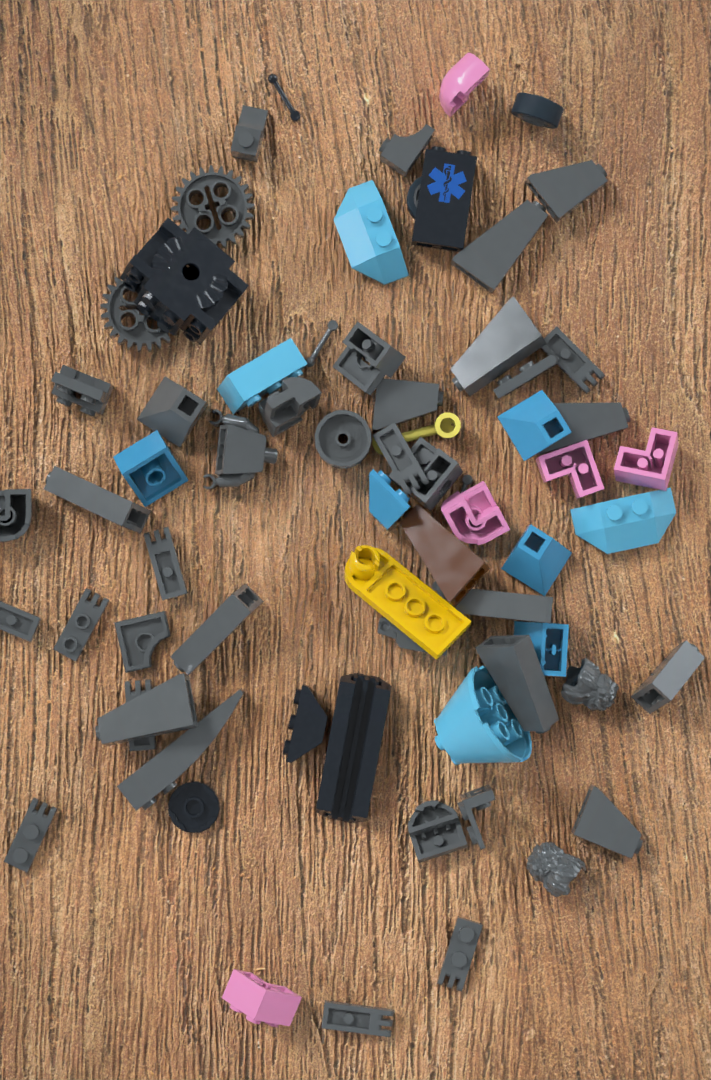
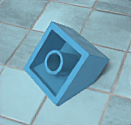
(150, 468)

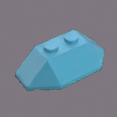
(369, 235)
(625, 521)

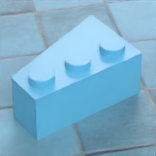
(261, 376)

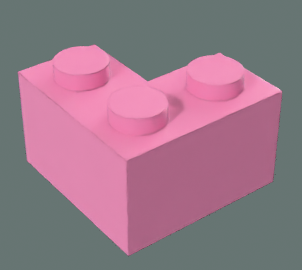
(576, 463)
(648, 467)
(260, 999)

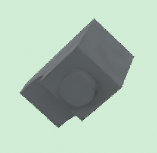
(249, 133)
(403, 152)

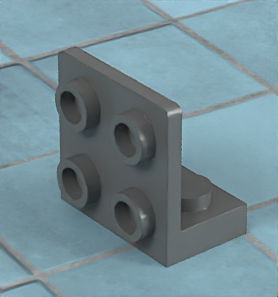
(478, 798)

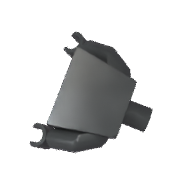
(239, 451)

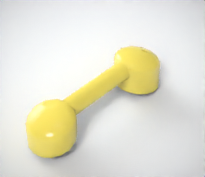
(441, 427)

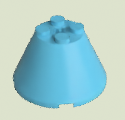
(480, 724)

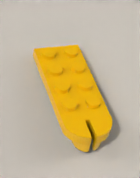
(404, 600)

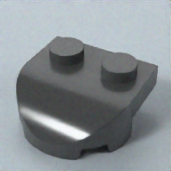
(435, 830)

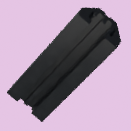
(353, 748)

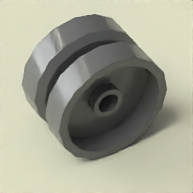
(328, 444)

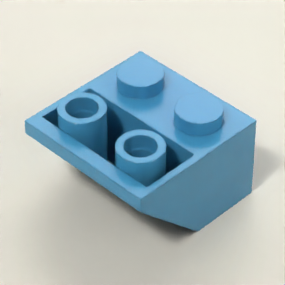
(550, 644)

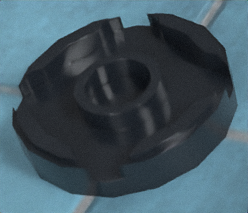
(194, 807)

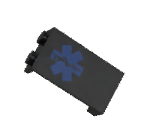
(444, 199)

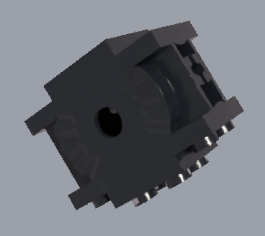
(180, 295)

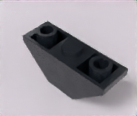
(307, 724)

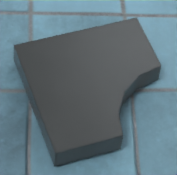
(139, 638)

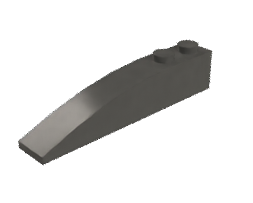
(164, 768)

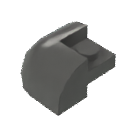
(286, 406)
(15, 513)

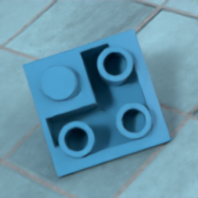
(534, 425)
(384, 502)
(536, 560)

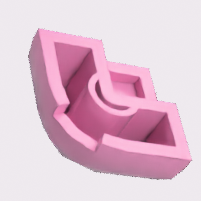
(461, 82)
(474, 515)

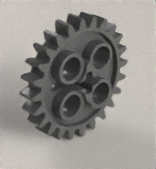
(234, 201)
(138, 334)

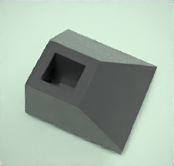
(172, 411)

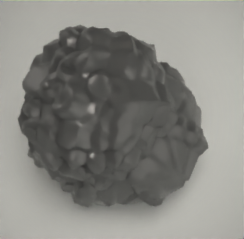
(589, 687)
(554, 868)

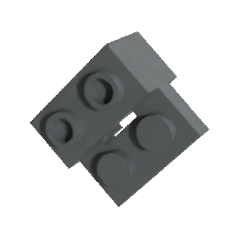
(381, 356)
(93, 390)
(438, 468)

